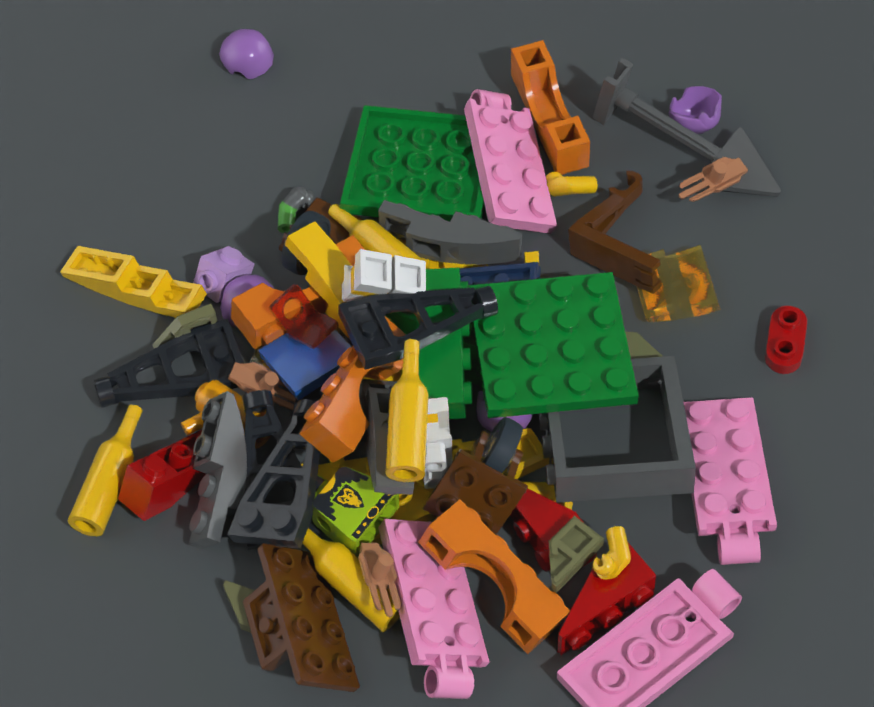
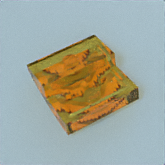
(685, 287)

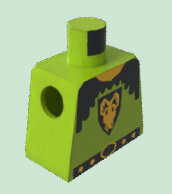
(350, 508)

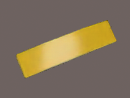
(324, 265)
(131, 283)

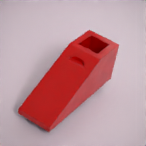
(160, 478)
(538, 520)
(605, 601)

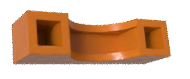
(559, 133)
(252, 312)
(337, 419)
(463, 540)

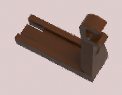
(592, 245)

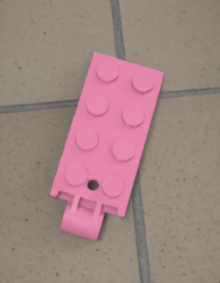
(509, 163)
(730, 477)
(435, 613)
(653, 645)

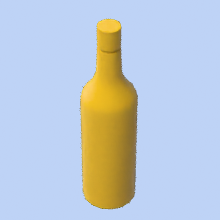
(371, 234)
(407, 421)
(105, 479)
(344, 573)

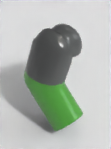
(287, 208)

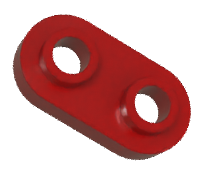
(787, 337)

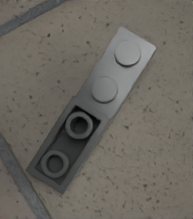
(460, 241)
(375, 405)
(223, 459)

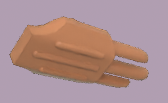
(715, 177)
(255, 377)
(379, 574)

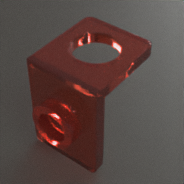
(309, 325)

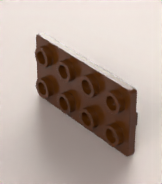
(298, 621)

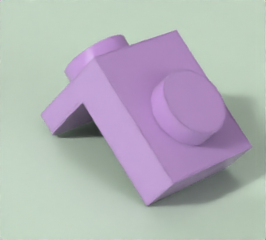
(219, 268)

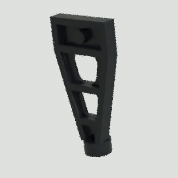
(373, 337)
(213, 342)
(260, 427)
(275, 523)

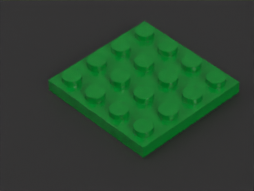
(414, 162)
(554, 347)

